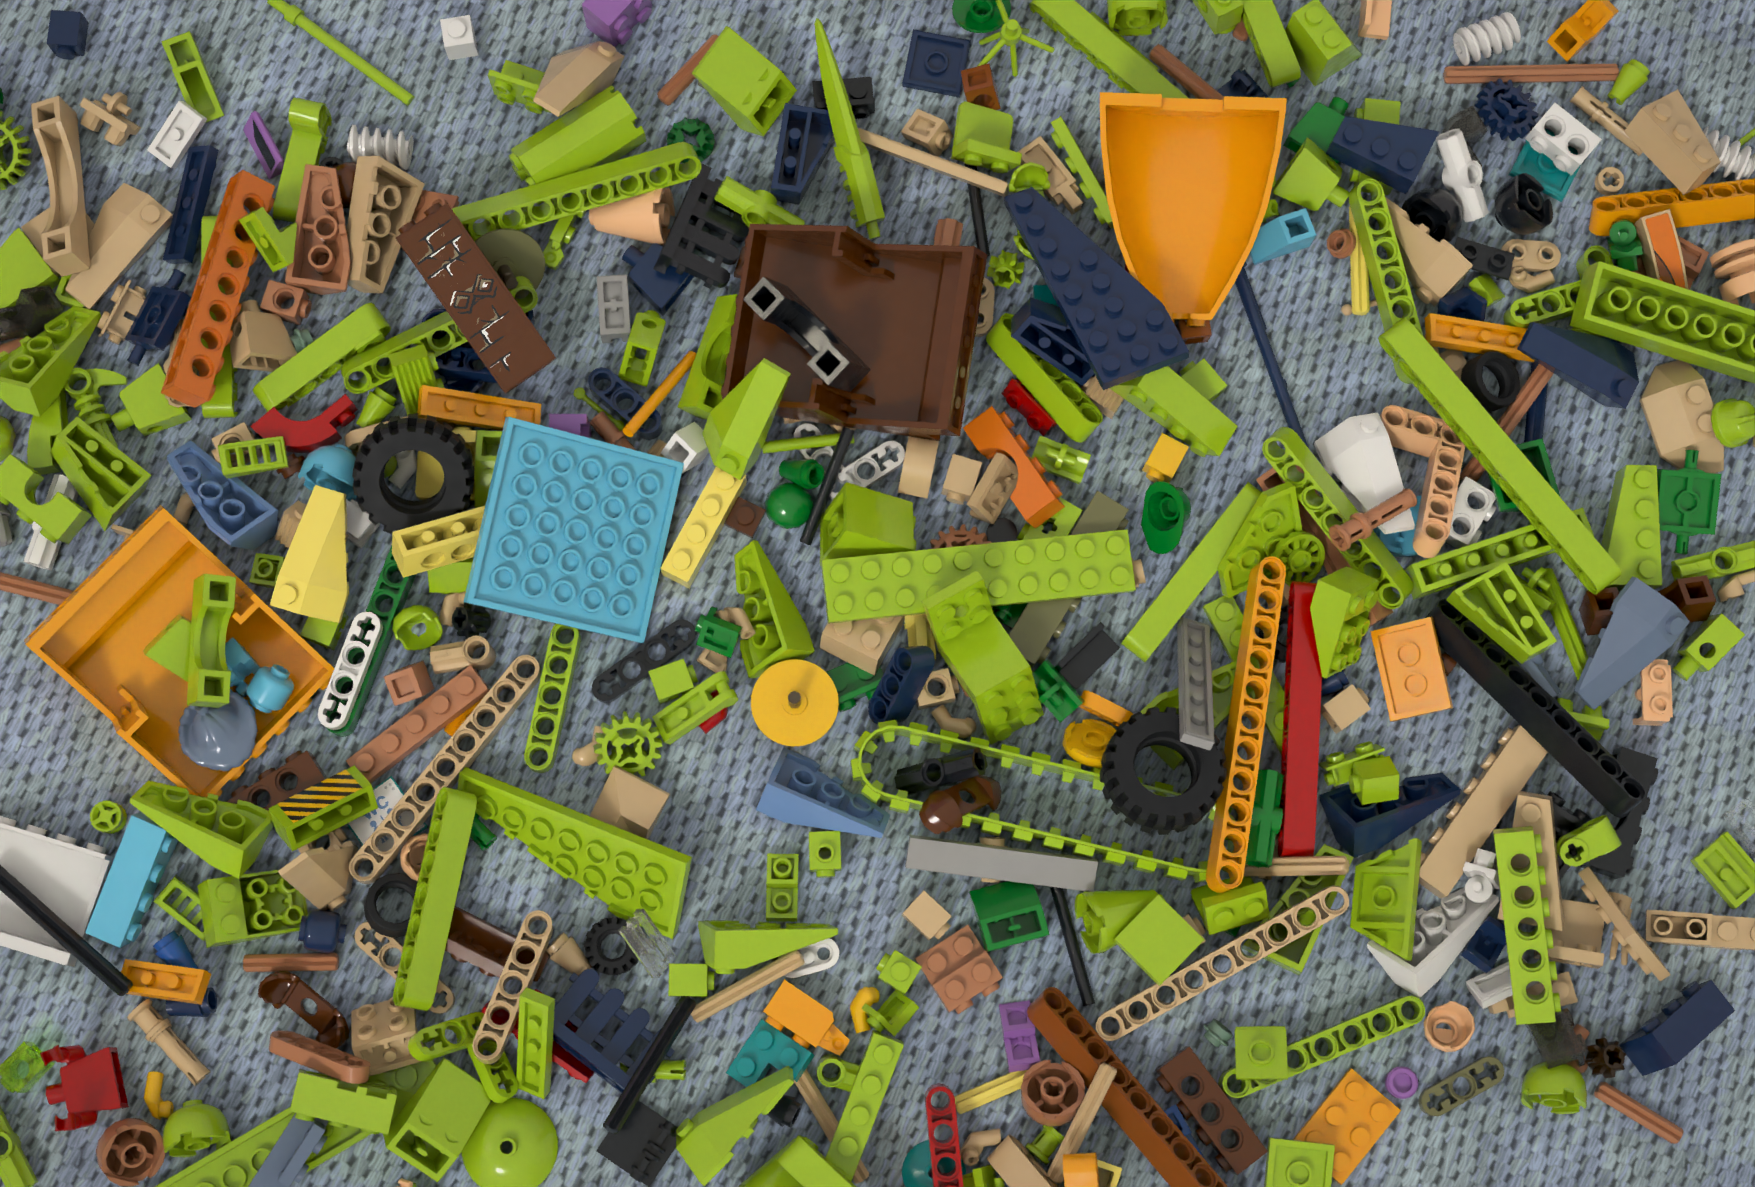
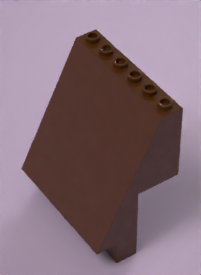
(894, 305)

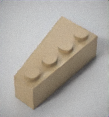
(1538, 812)

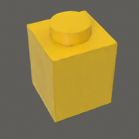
(1164, 459)

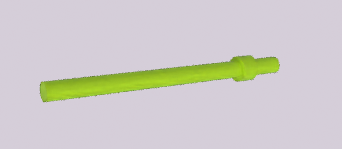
(296, 17)

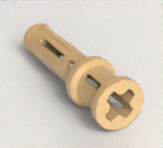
(159, 1031)

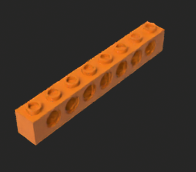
(181, 381)

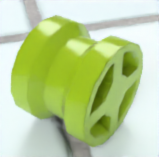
(104, 812)

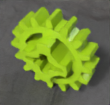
(618, 736)

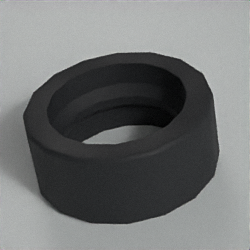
(1504, 372)
(372, 916)

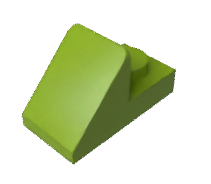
(273, 244)

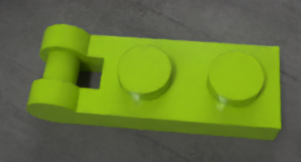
(694, 707)

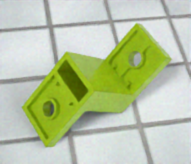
(983, 657)

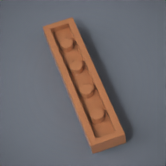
(419, 724)

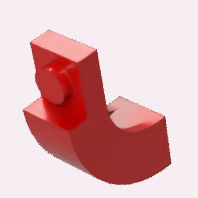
(309, 434)

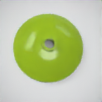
(532, 1140)

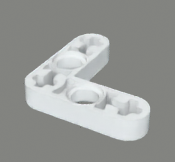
(849, 473)

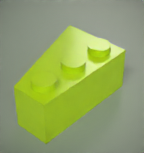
(98, 471)
(343, 1103)

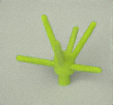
(1010, 35)

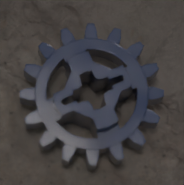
(1504, 107)

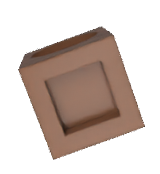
(277, 293)
(409, 683)

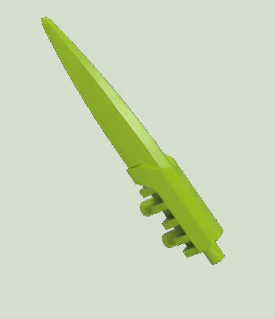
(850, 150)

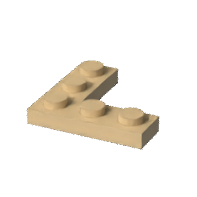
(1624, 930)

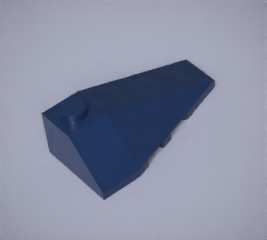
(1585, 361)
(1373, 825)

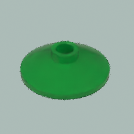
(967, 15)

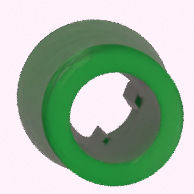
(805, 473)

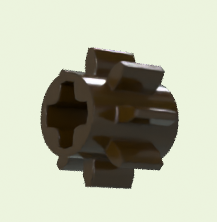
(1605, 1058)

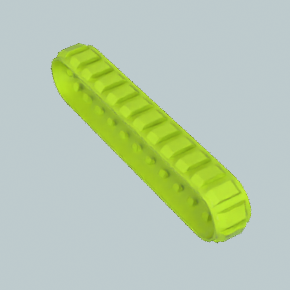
(1021, 832)

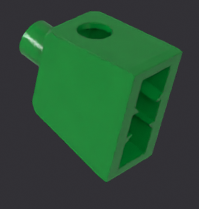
(1318, 125)

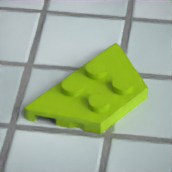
(1387, 898)

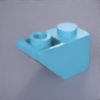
(1283, 236)

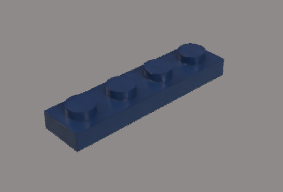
(190, 204)

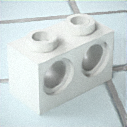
(1567, 133)
(1469, 517)

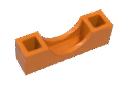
(1033, 494)

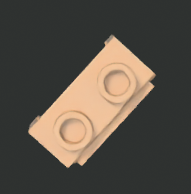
(1655, 694)

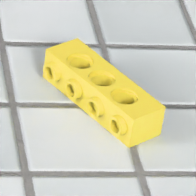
(437, 542)

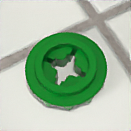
(704, 139)

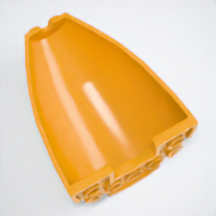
(1188, 190)

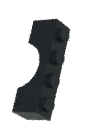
(1619, 861)

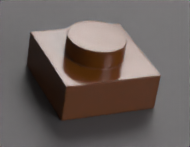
(745, 517)

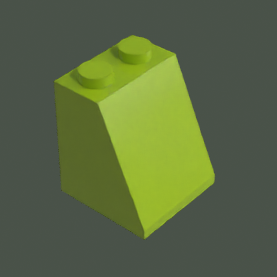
(1319, 42)
(866, 524)

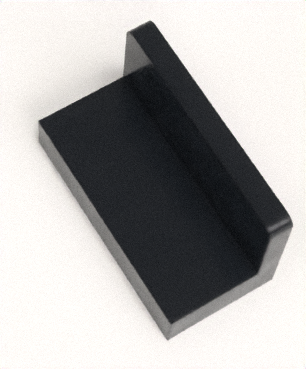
(1087, 657)

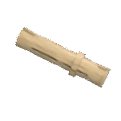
(1604, 116)

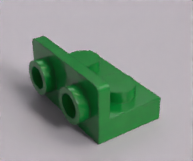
(853, 684)

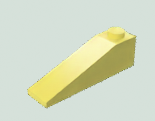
(315, 566)

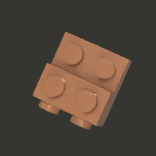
(959, 970)

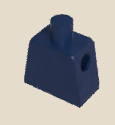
(657, 288)

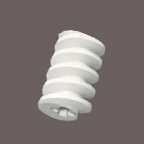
(1484, 36)
(387, 147)
(1731, 156)

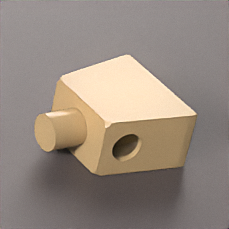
(259, 340)

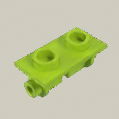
(1340, 764)

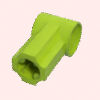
(845, 1077)

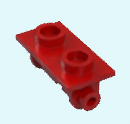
(1021, 399)

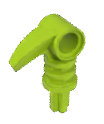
(88, 398)

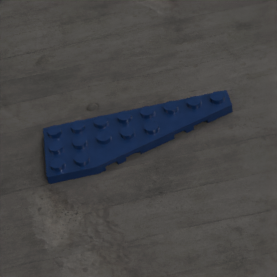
(1108, 311)

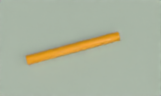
(659, 394)

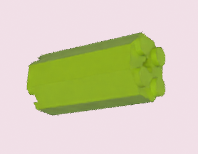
(579, 140)

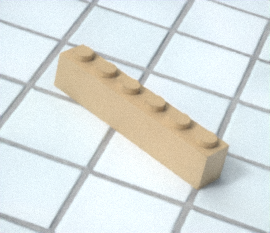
(1480, 810)

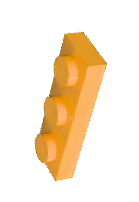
(166, 981)

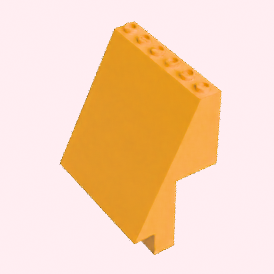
(112, 616)

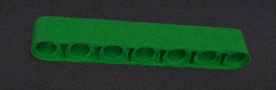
(383, 590)

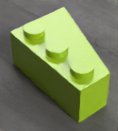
(1504, 613)

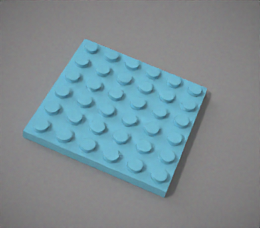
(573, 531)

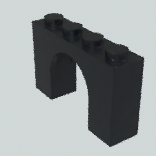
(831, 356)

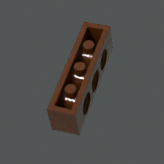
(272, 781)
(1247, 1145)

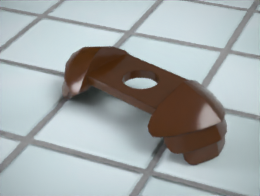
(945, 808)
(290, 990)

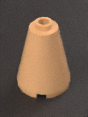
(637, 217)

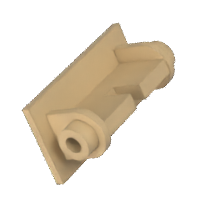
(125, 301)

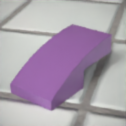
(1018, 1036)

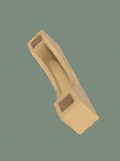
(65, 234)

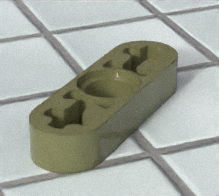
(1477, 1067)

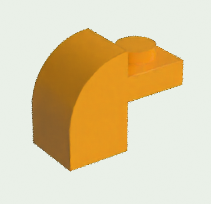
(1582, 27)

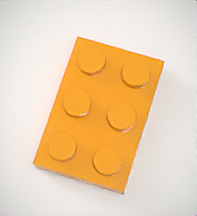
(1411, 669)
(1351, 1120)

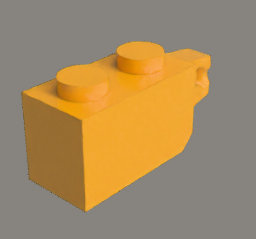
(805, 1018)

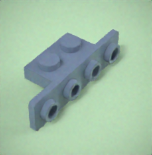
(290, 1153)

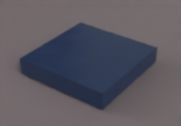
(936, 63)

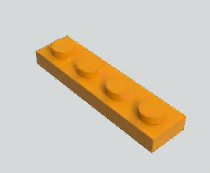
(1474, 336)
(474, 408)

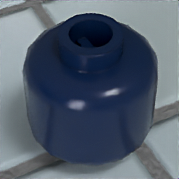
(321, 931)

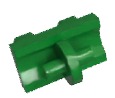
(1624, 244)
(1055, 691)

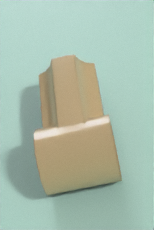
(460, 655)

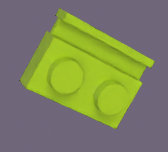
(1727, 869)

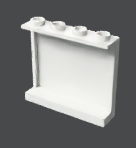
(60, 876)

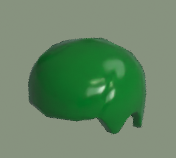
(788, 505)

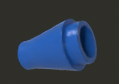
(174, 951)

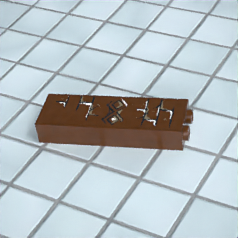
(475, 297)

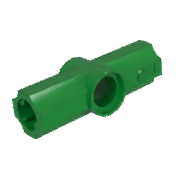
(1265, 819)

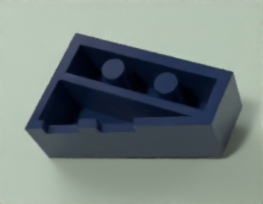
(1047, 333)
(1678, 1028)

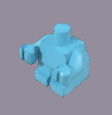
(240, 665)

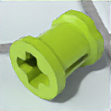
(1045, 1143)

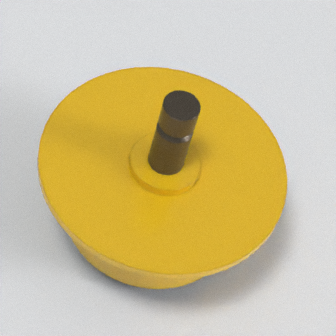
(794, 702)

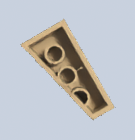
(379, 206)

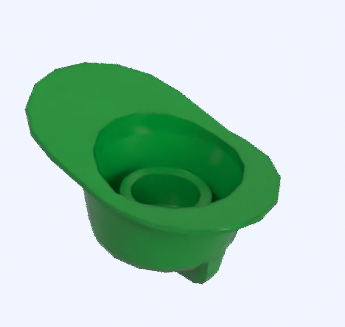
(1163, 516)

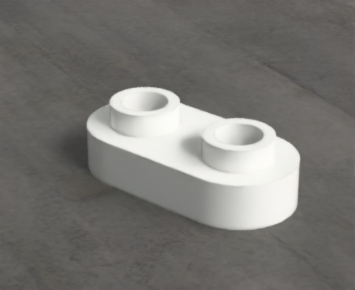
(812, 961)

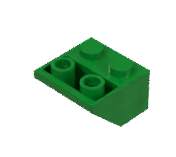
(1008, 914)

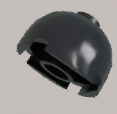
(1521, 205)
(1435, 210)

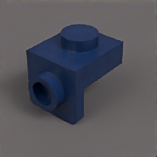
(1463, 304)
(1486, 944)

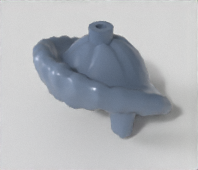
(219, 736)

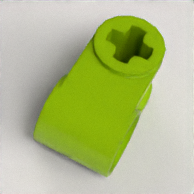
(1591, 839)

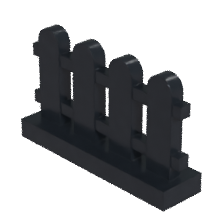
(700, 240)

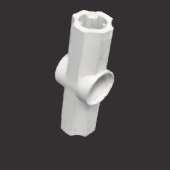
(1462, 174)
(42, 551)

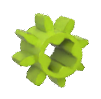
(1005, 269)

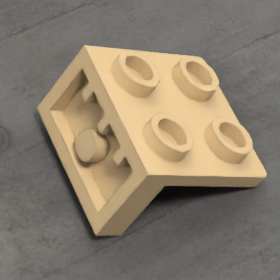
(1580, 938)
(382, 1035)

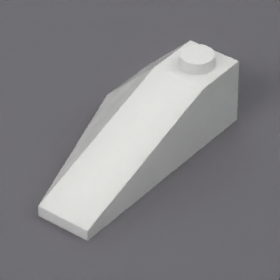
(1365, 464)
(1437, 942)

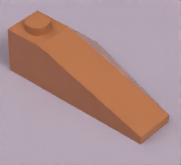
(321, 241)

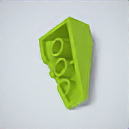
(743, 419)
(215, 830)

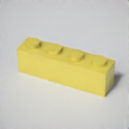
(702, 527)

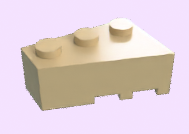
(1674, 141)

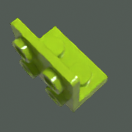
(517, 84)

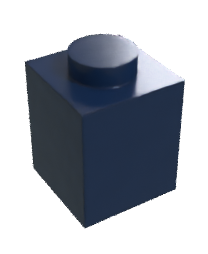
(67, 34)

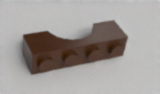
(1690, 595)

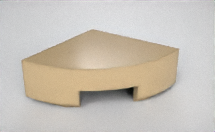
(713, 661)

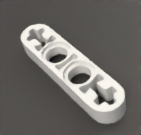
(346, 669)

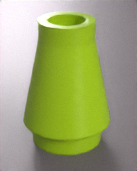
(1629, 80)
(376, 407)

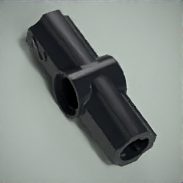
(953, 769)

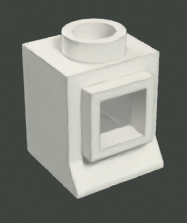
(358, 525)

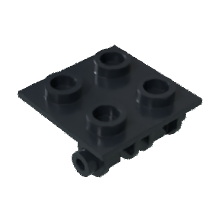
(641, 1144)

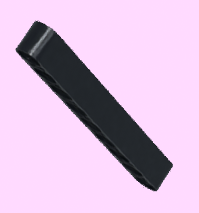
(1537, 711)

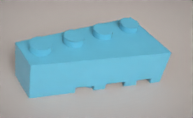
(131, 881)

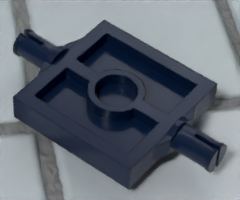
(158, 318)

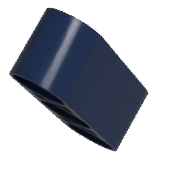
(615, 393)
(901, 684)

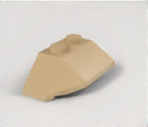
(1680, 416)

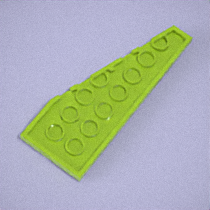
(602, 858)

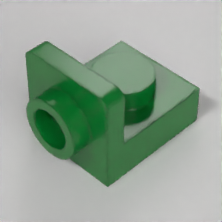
(717, 633)

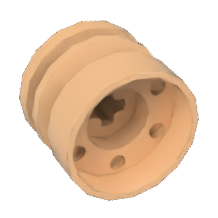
(1738, 265)

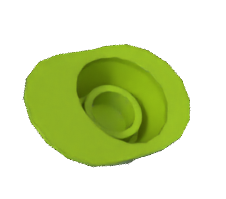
(1733, 422)

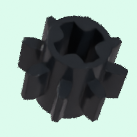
(471, 620)

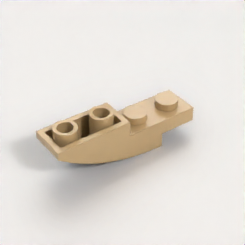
(1700, 930)

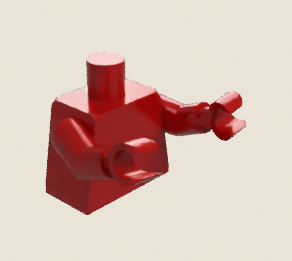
(87, 1084)

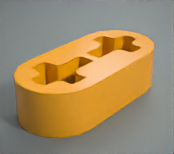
(1104, 708)

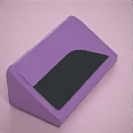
(264, 145)

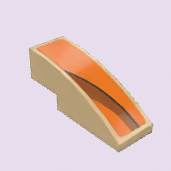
(1661, 248)

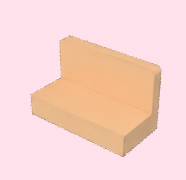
(1375, 19)

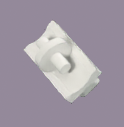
(1481, 876)

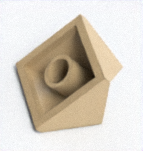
(630, 803)

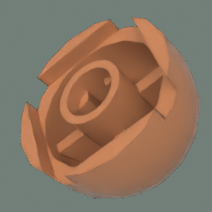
(1052, 1092)
(130, 1151)

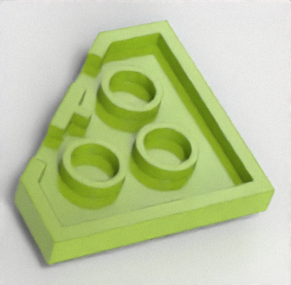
(1268, 522)

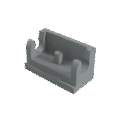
(613, 307)

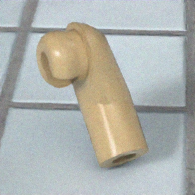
(1528, 283)
(448, 607)
(964, 727)

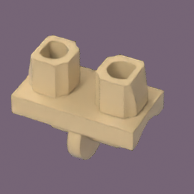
(97, 113)

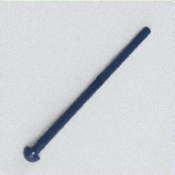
(1258, 326)

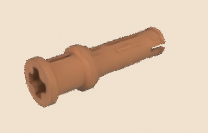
(1362, 524)

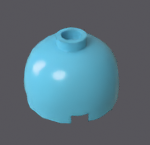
(330, 468)

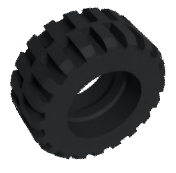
(419, 435)
(1139, 803)

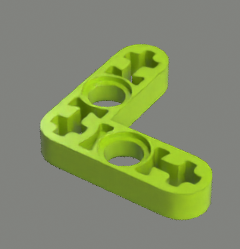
(465, 1035)

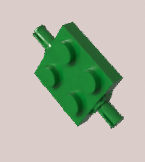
(1688, 501)

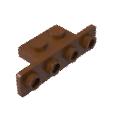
(485, 945)

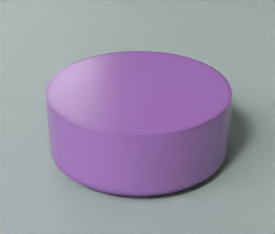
(1401, 1082)

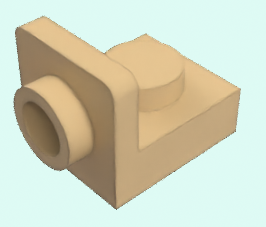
(928, 132)

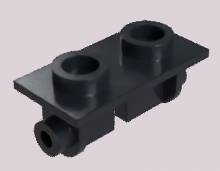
(1486, 258)

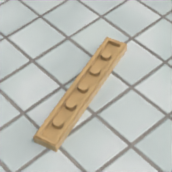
(934, 163)

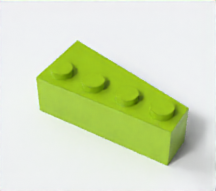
(1634, 526)

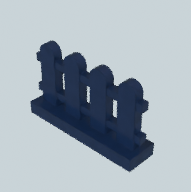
(580, 1042)

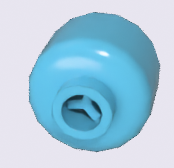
(270, 688)

